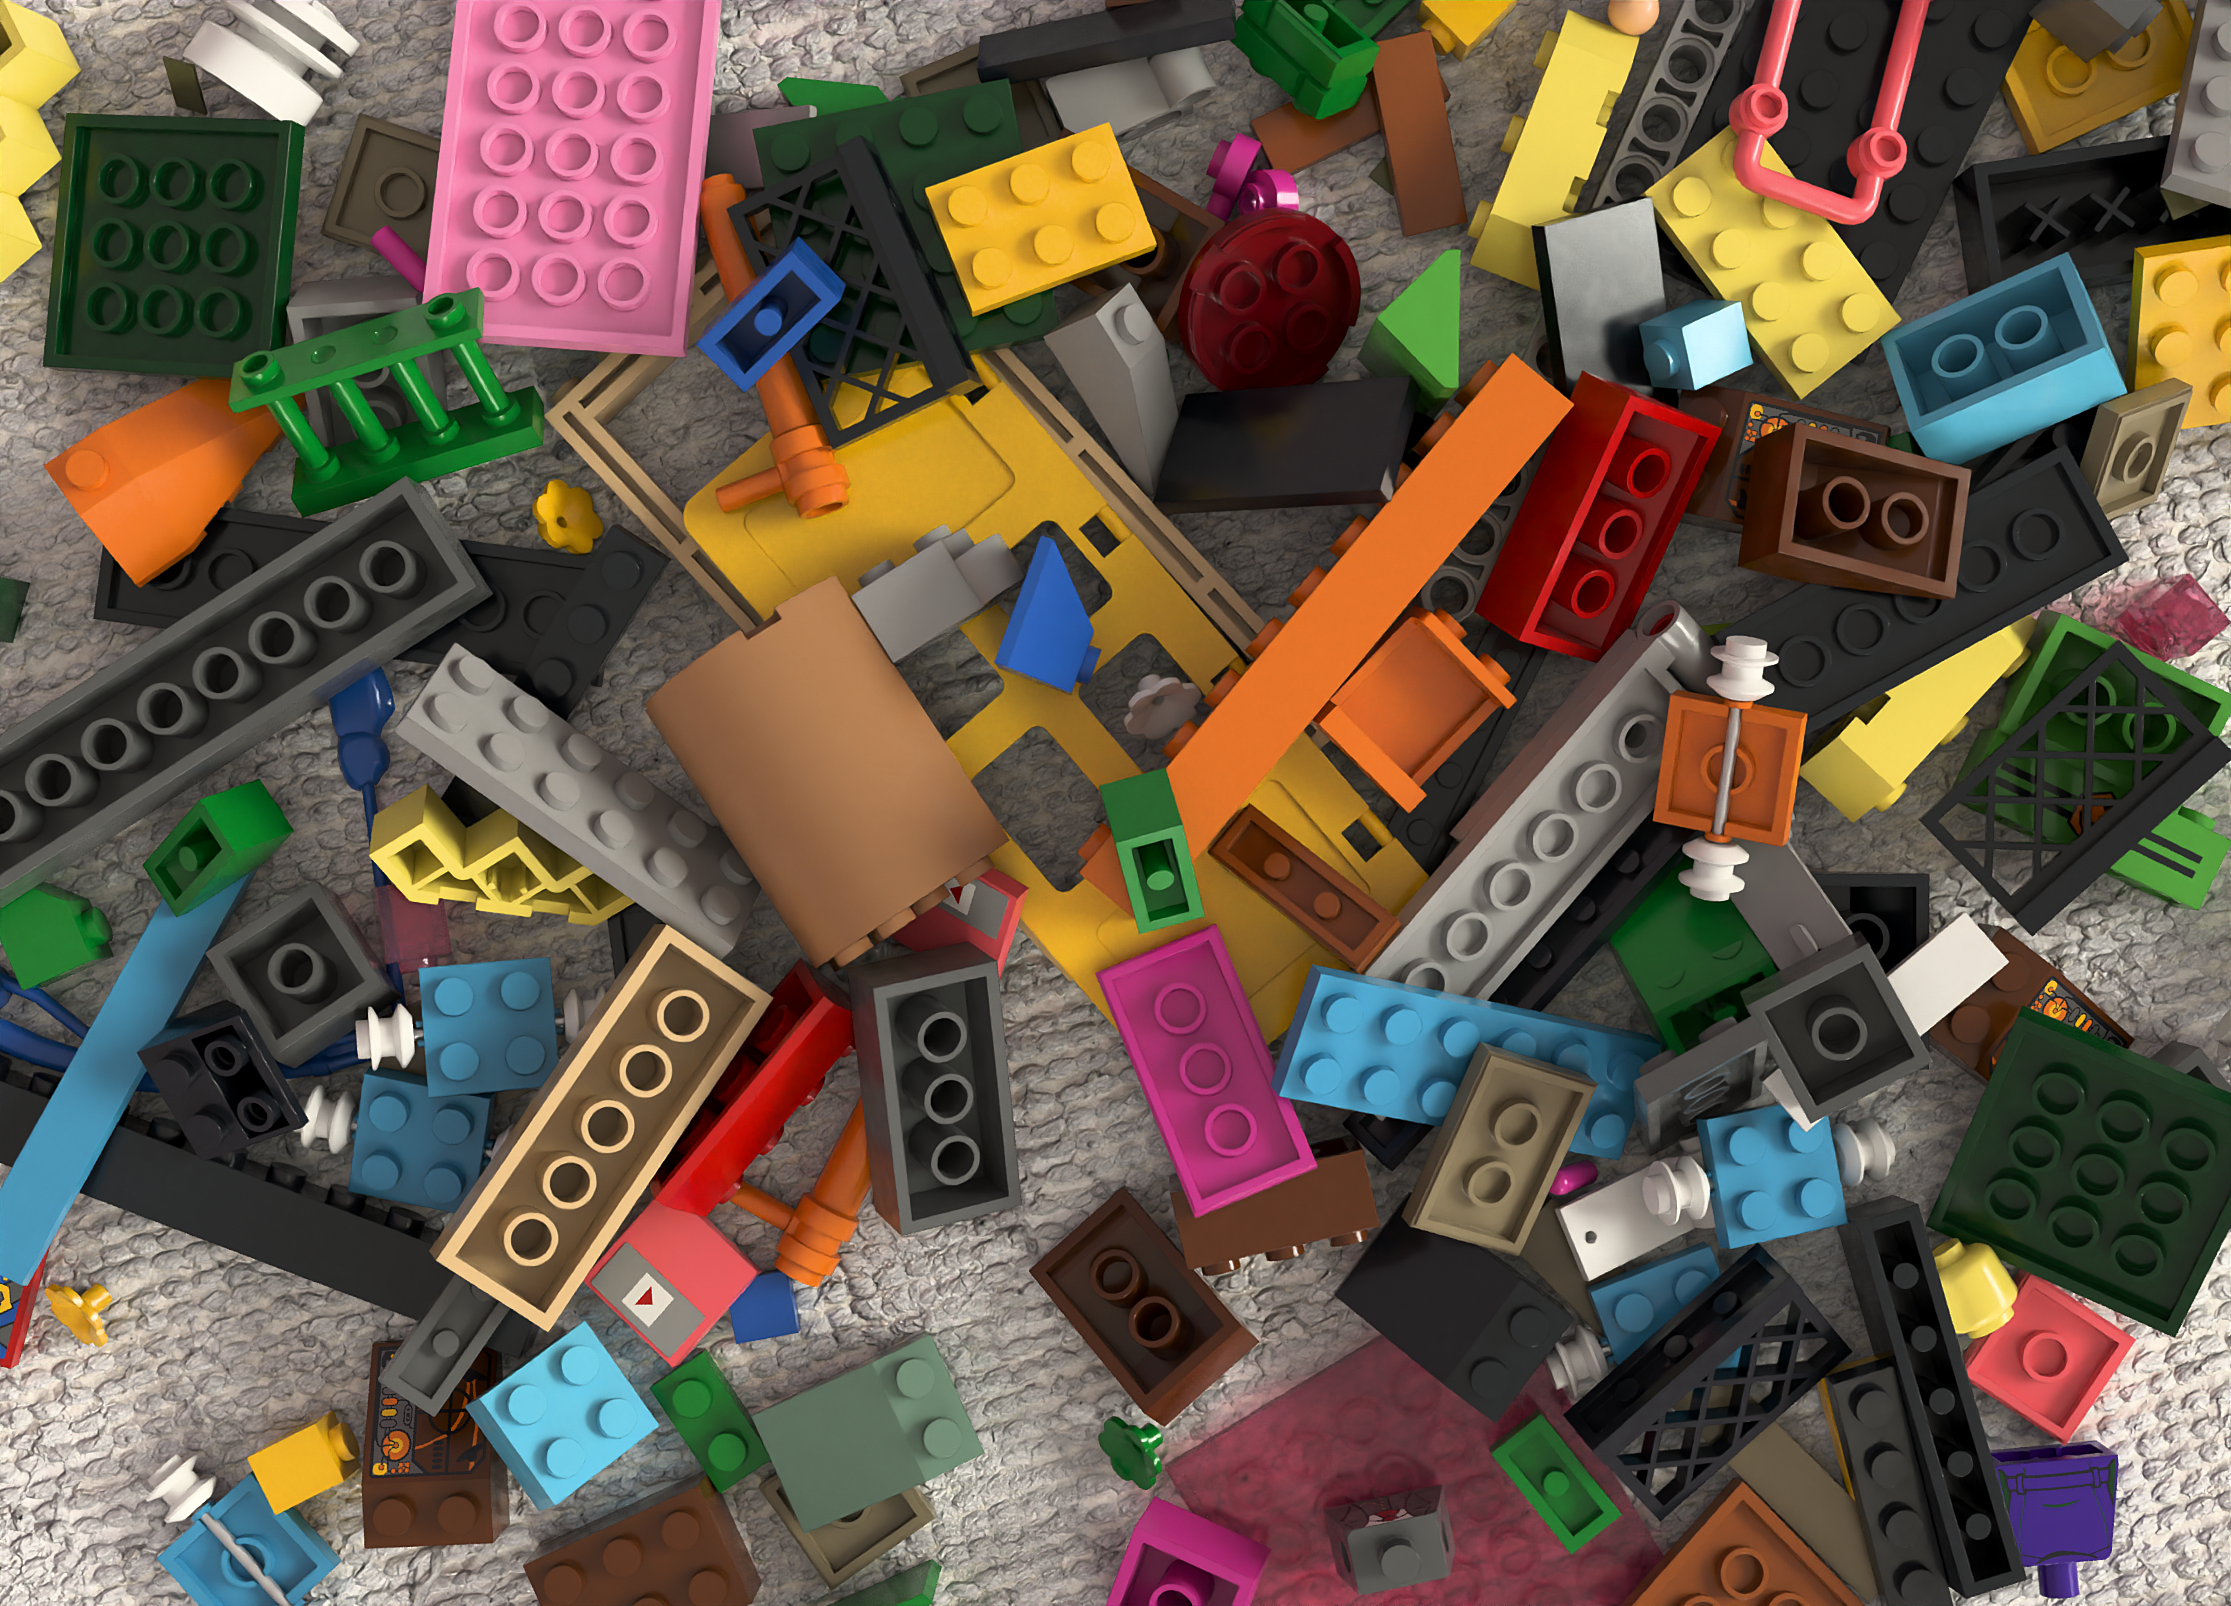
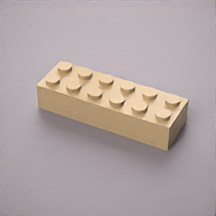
(601, 1126)

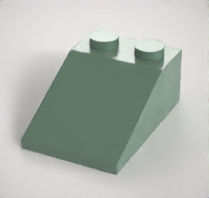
(868, 1433)

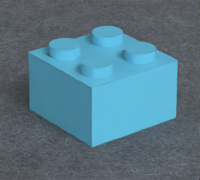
(562, 1416)

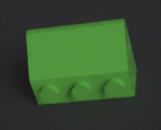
(2058, 654)

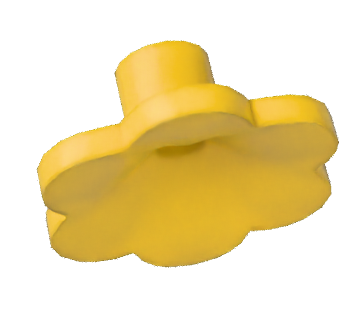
(567, 517)
(81, 1311)

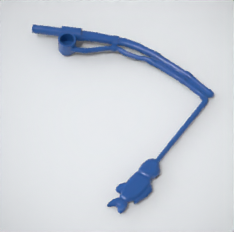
(363, 759)

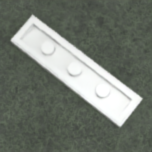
(1927, 984)

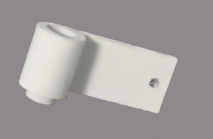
(1614, 1222)

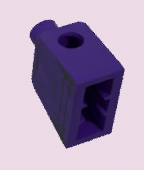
(2059, 1508)

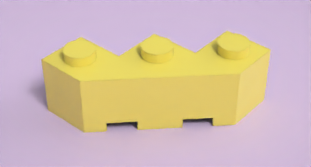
(32, 70)
(1553, 144)
(1880, 743)
(490, 864)

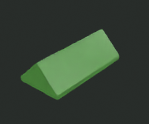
(1421, 335)

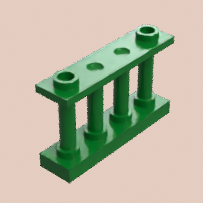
(420, 450)

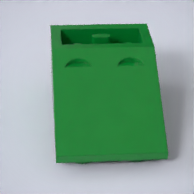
(1688, 961)

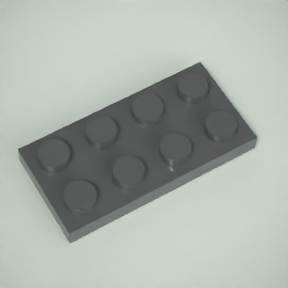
(1699, 1083)

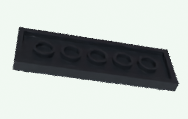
(2020, 550)

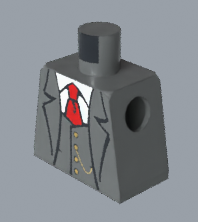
(1392, 1540)

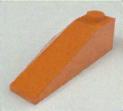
(164, 473)

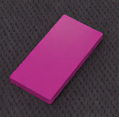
(1205, 1071)

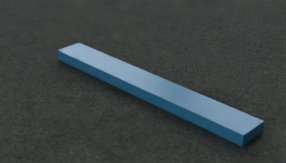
(104, 1077)

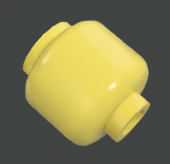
(1975, 1287)

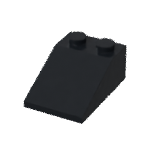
(1455, 1311)

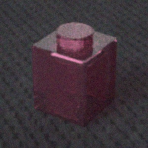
(409, 930)

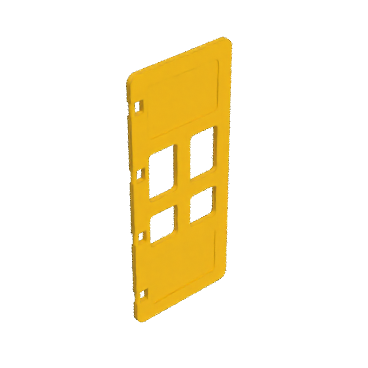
(1004, 474)

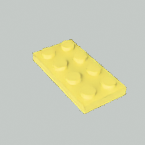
(1796, 279)

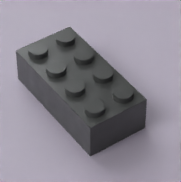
(935, 1086)

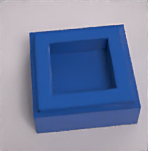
(765, 1308)

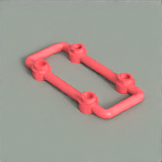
(1870, 157)

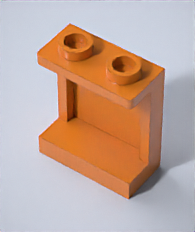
(1413, 703)

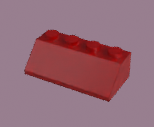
(1596, 519)
(759, 1090)

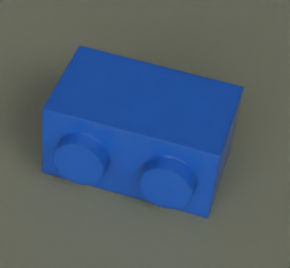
(771, 314)

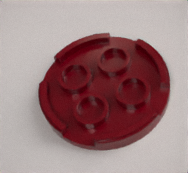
(1268, 301)

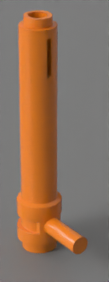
(800, 446)
(822, 1216)

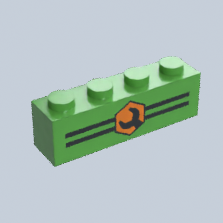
(2169, 863)

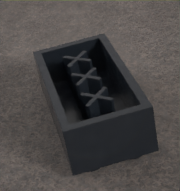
(2073, 201)

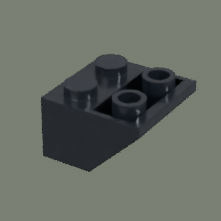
(221, 1081)

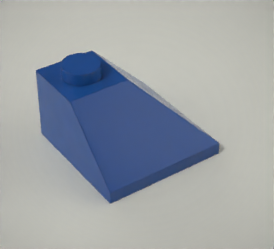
(1049, 627)

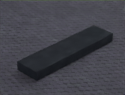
(1104, 38)

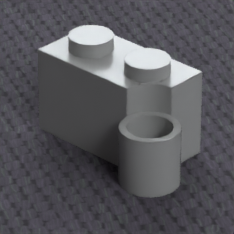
(1131, 94)
(935, 590)

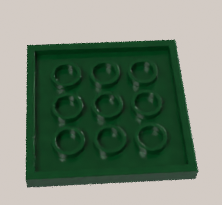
(922, 145)
(172, 244)
(2095, 1172)

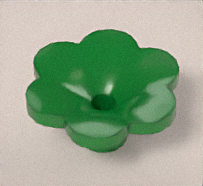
(1132, 1451)

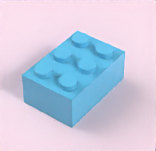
(2002, 363)

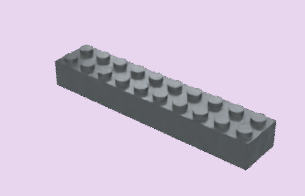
(227, 679)

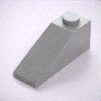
(1122, 376)

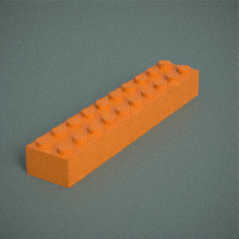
(1347, 607)

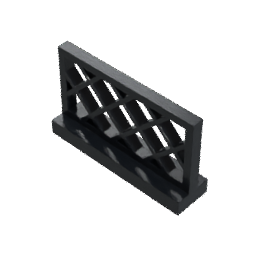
(907, 275)
(2114, 830)
(1686, 1357)

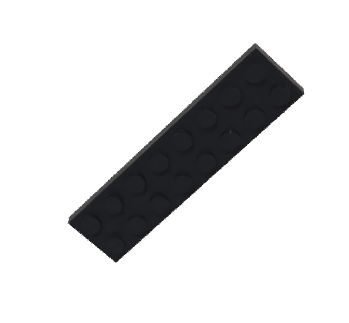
(500, 630)

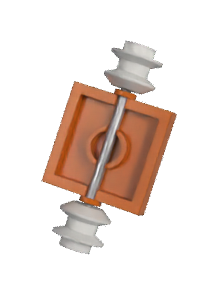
(1729, 768)

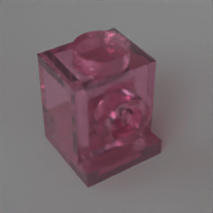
(2173, 619)

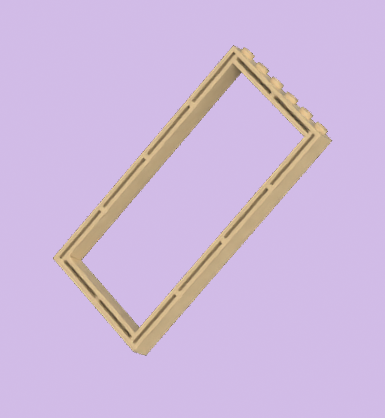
(589, 404)

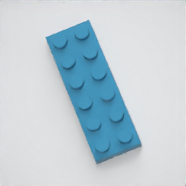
(1408, 1047)

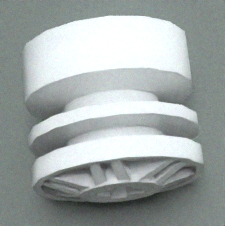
(272, 53)

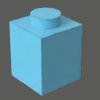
(1695, 344)

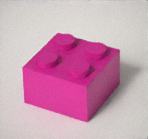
(1186, 1562)

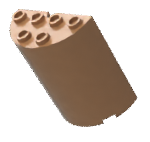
(826, 775)

